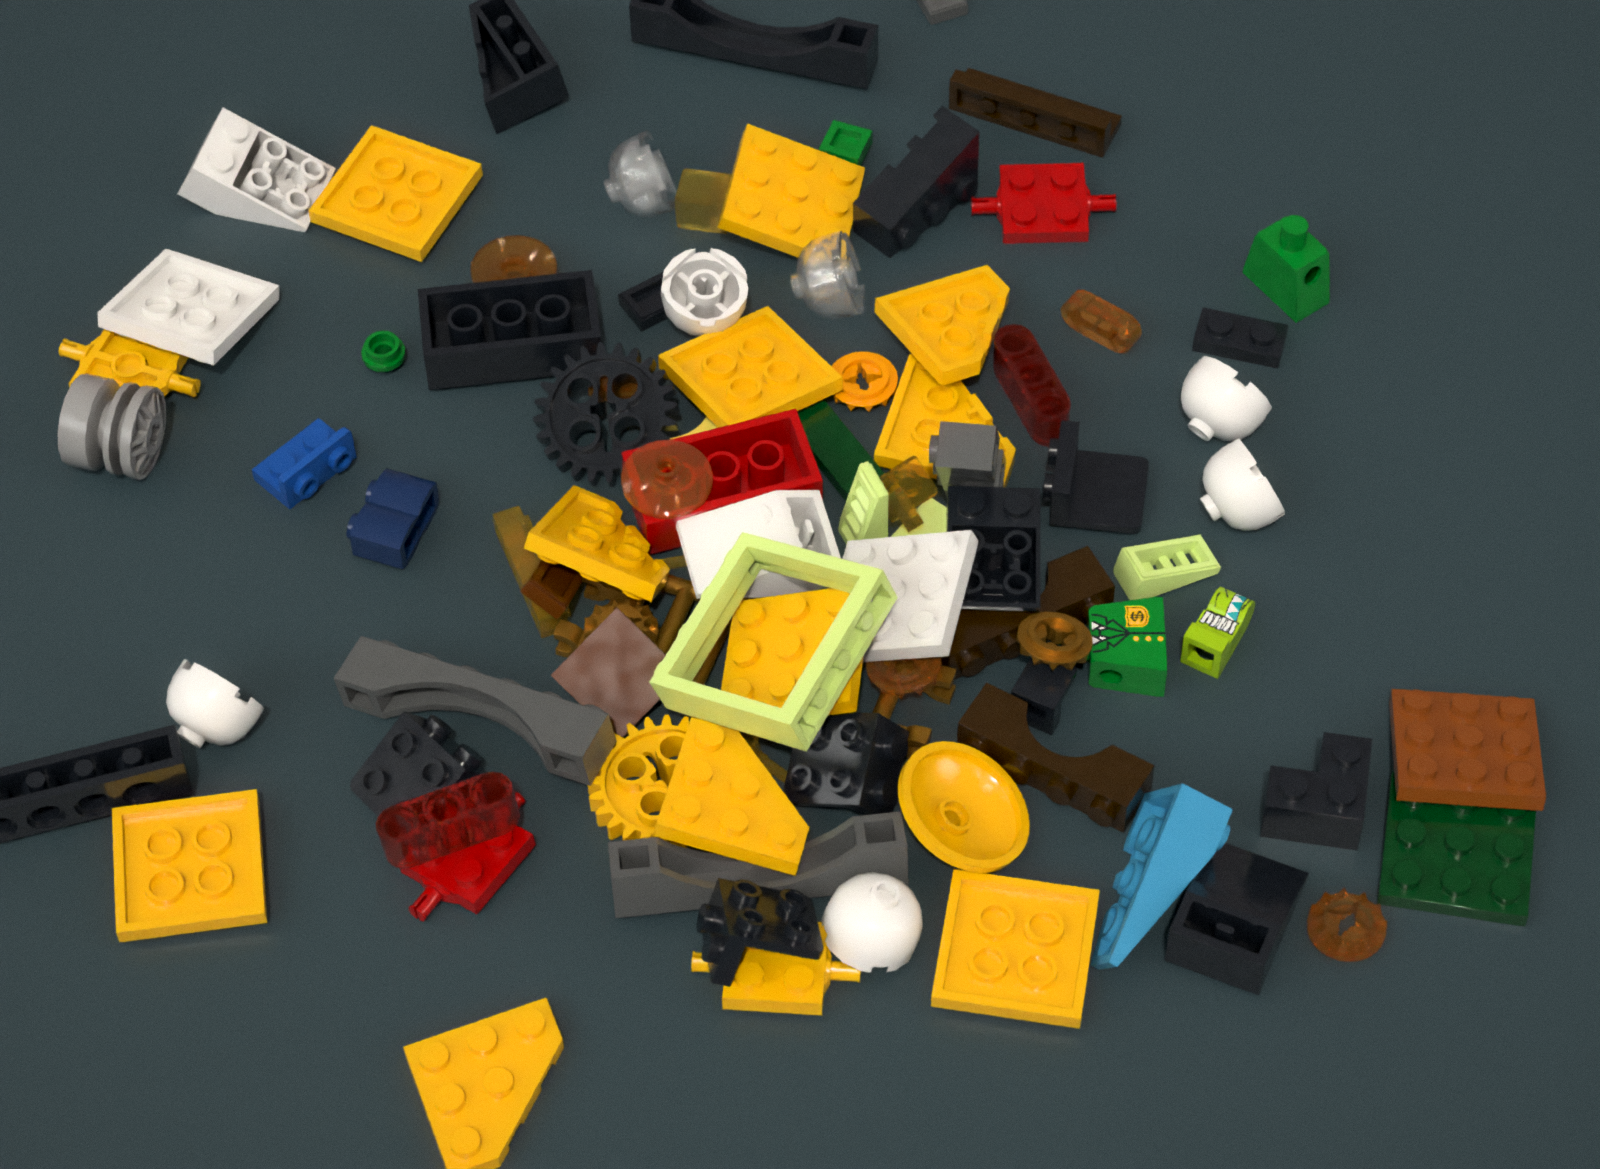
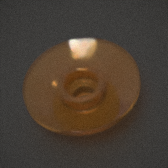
(512, 258)
(670, 493)

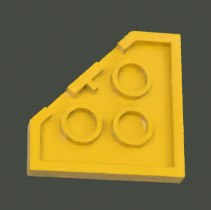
(948, 321)
(917, 415)
(590, 538)
(730, 802)
(484, 1081)

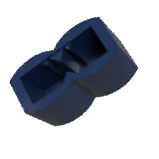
(393, 518)

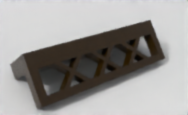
(1033, 111)

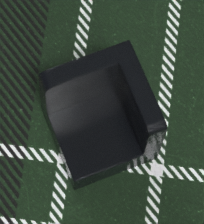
(1043, 693)

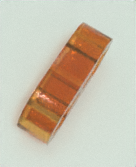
(1101, 321)

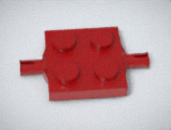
(1043, 203)
(470, 874)

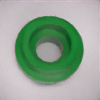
(383, 351)

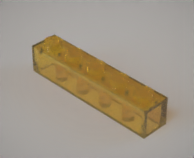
(512, 533)

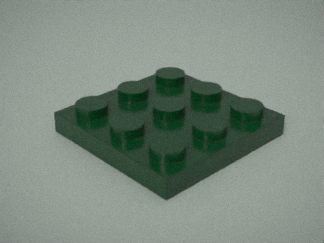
(1457, 860)

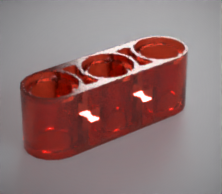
(1030, 383)
(448, 820)

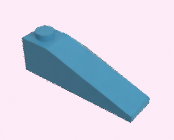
(1168, 847)

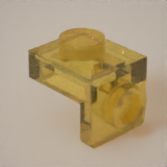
(908, 488)

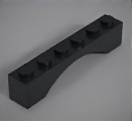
(829, 51)

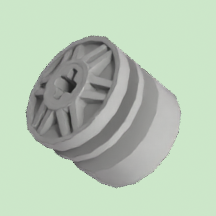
(111, 426)

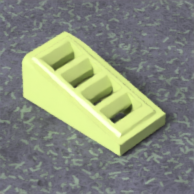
(865, 508)
(1140, 580)

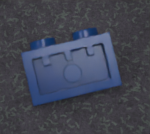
(305, 462)

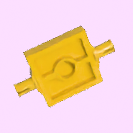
(130, 361)
(781, 981)

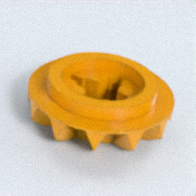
(877, 372)

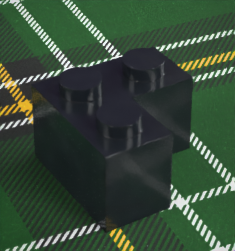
(1323, 804)

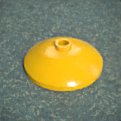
(963, 807)

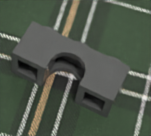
(967, 455)

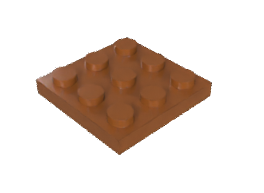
(1466, 749)

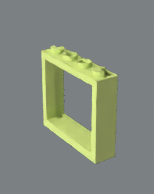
(824, 674)

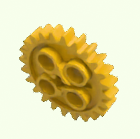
(627, 803)

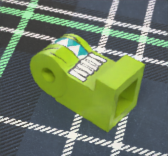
(1217, 631)

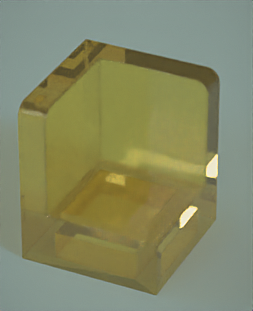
(701, 200)

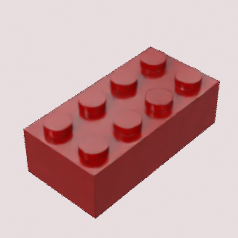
(745, 463)

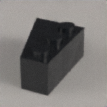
(513, 64)
(922, 187)

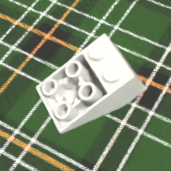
(254, 175)
(780, 515)

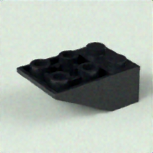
(1008, 549)
(1235, 917)

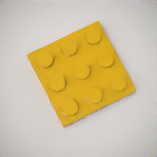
(788, 192)
(396, 193)
(750, 370)
(774, 643)
(188, 865)
(1015, 948)

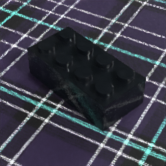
(507, 328)

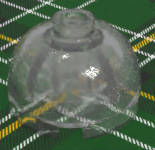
(640, 178)
(829, 277)

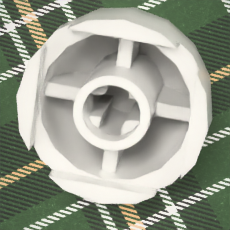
(704, 291)
(1221, 403)
(1239, 490)
(209, 707)
(873, 922)

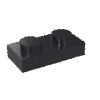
(1240, 337)

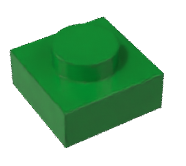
(847, 142)

